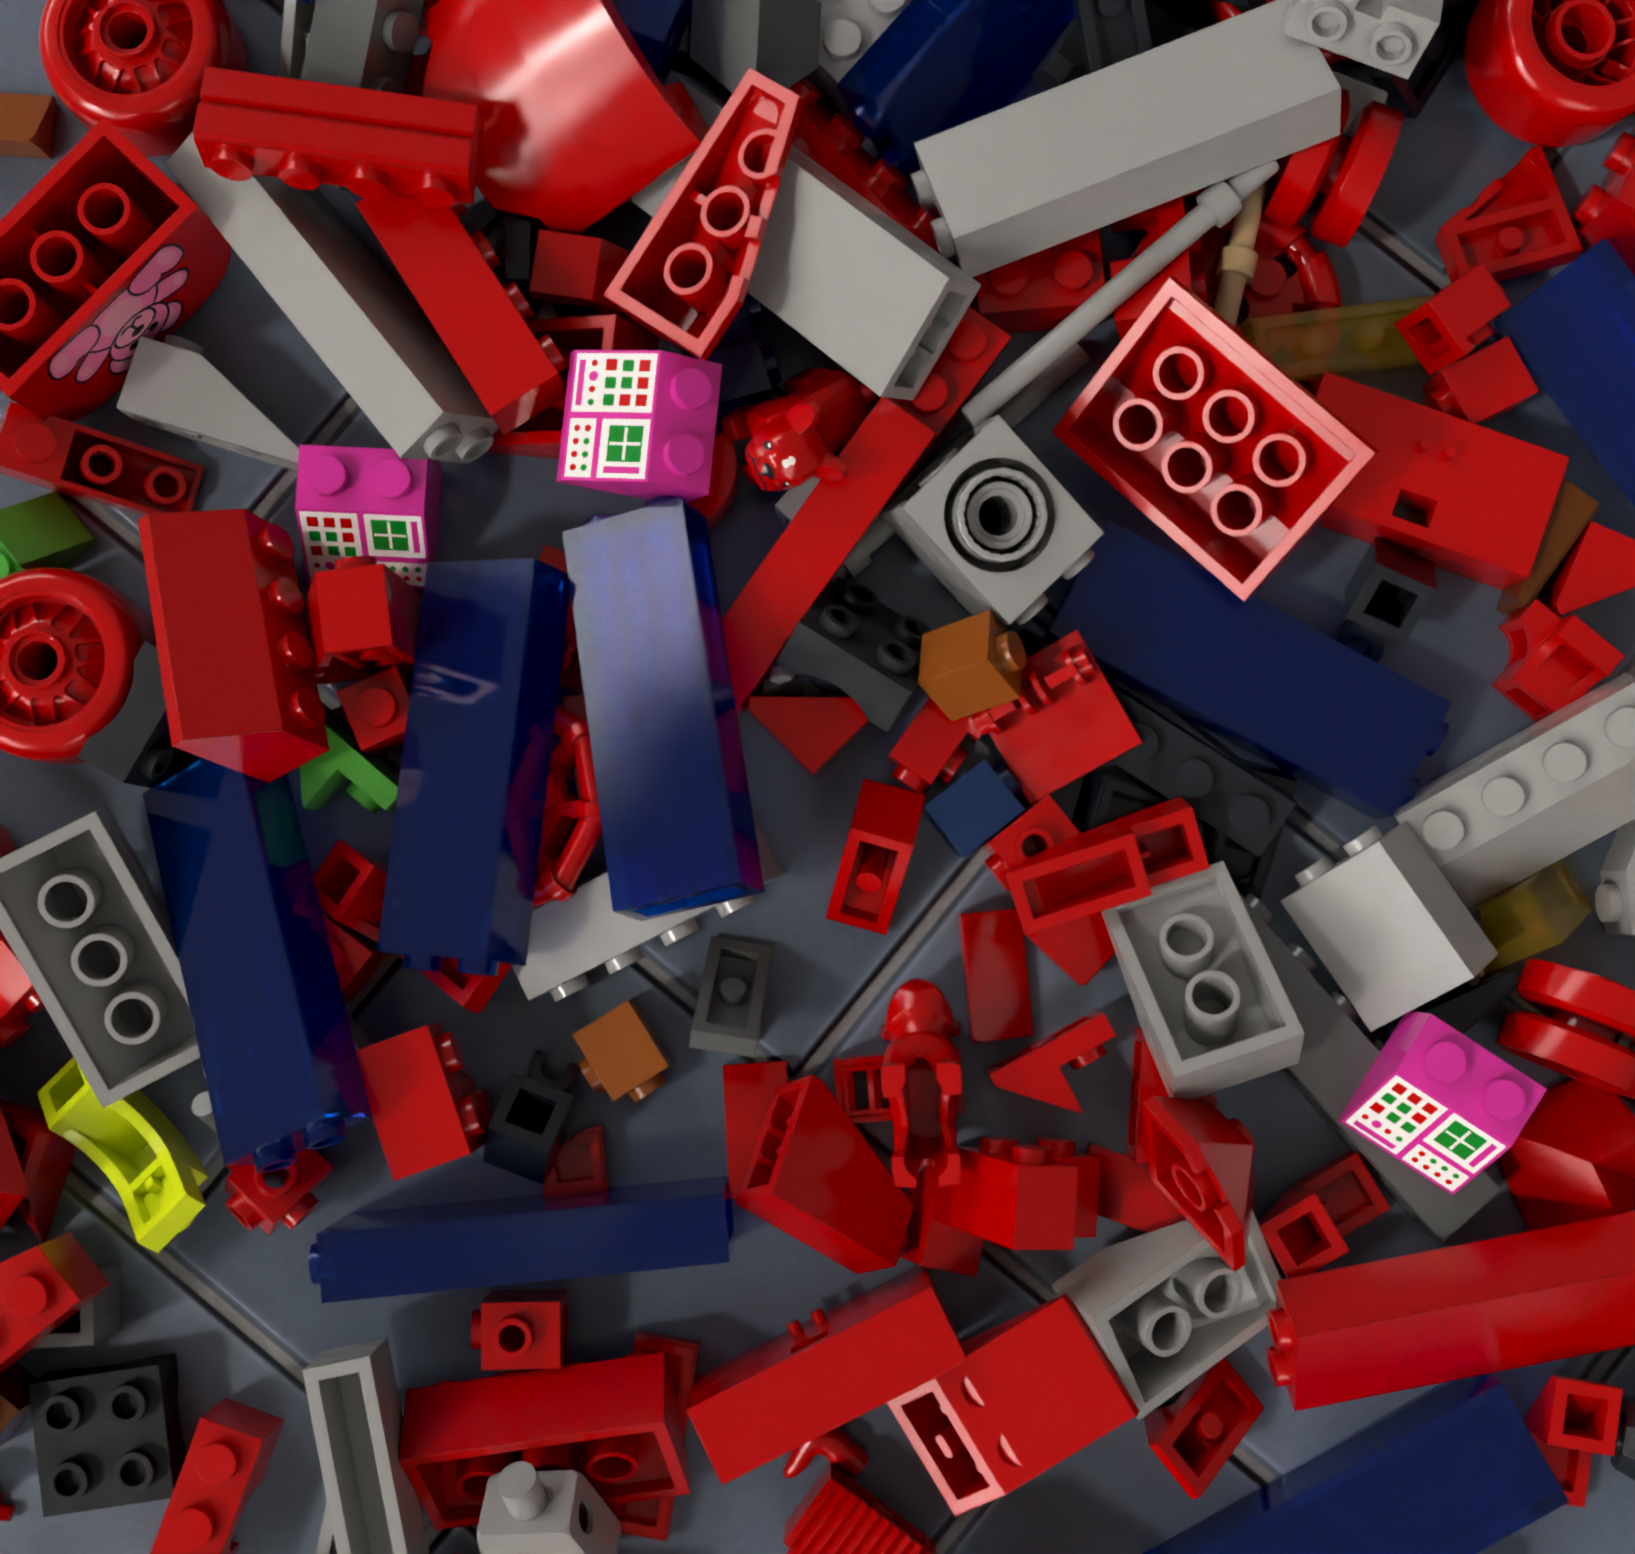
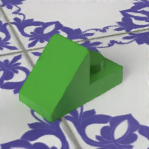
(41, 534)
(326, 774)

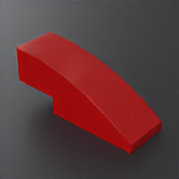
(1107, 866)

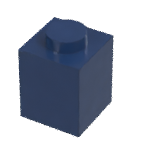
(975, 807)

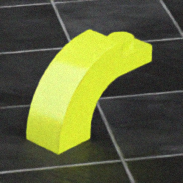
(135, 1150)

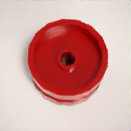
(1339, 170)
(1582, 1028)

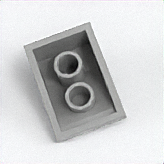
(1203, 985)
(1170, 1306)

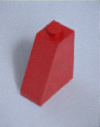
(824, 1181)

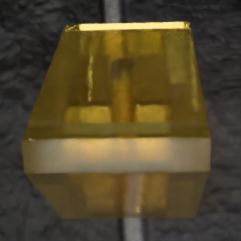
(1532, 915)

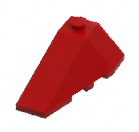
(706, 236)

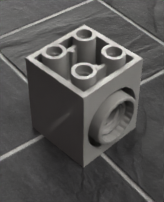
(1031, 533)

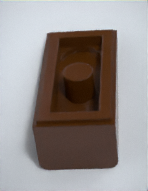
(1567, 520)

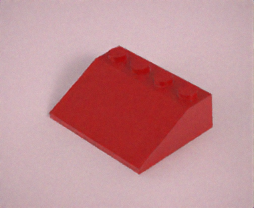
(1213, 440)

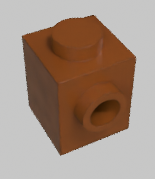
(971, 665)
(623, 1053)

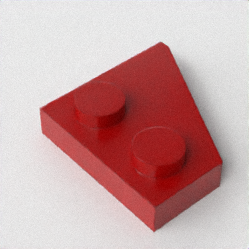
(1512, 225)

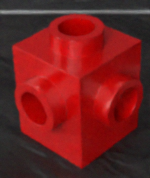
(258, 1204)

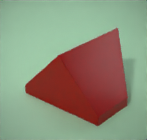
(44, 1161)

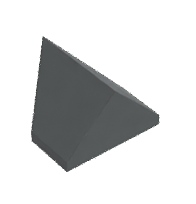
(761, 35)

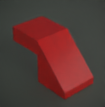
(576, 271)
(1318, 1211)
(1572, 1423)

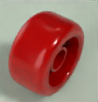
(138, 63)
(1552, 67)
(95, 642)

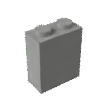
(1388, 925)

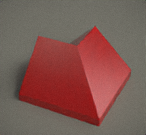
(1572, 1157)

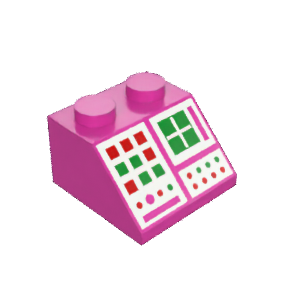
(639, 423)
(368, 506)
(1441, 1102)

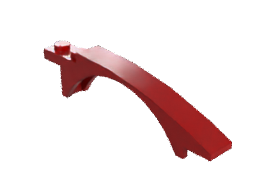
(839, 513)

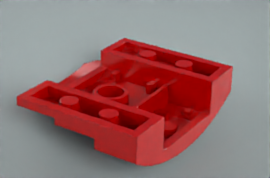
(562, 103)

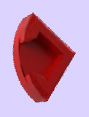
(579, 1164)

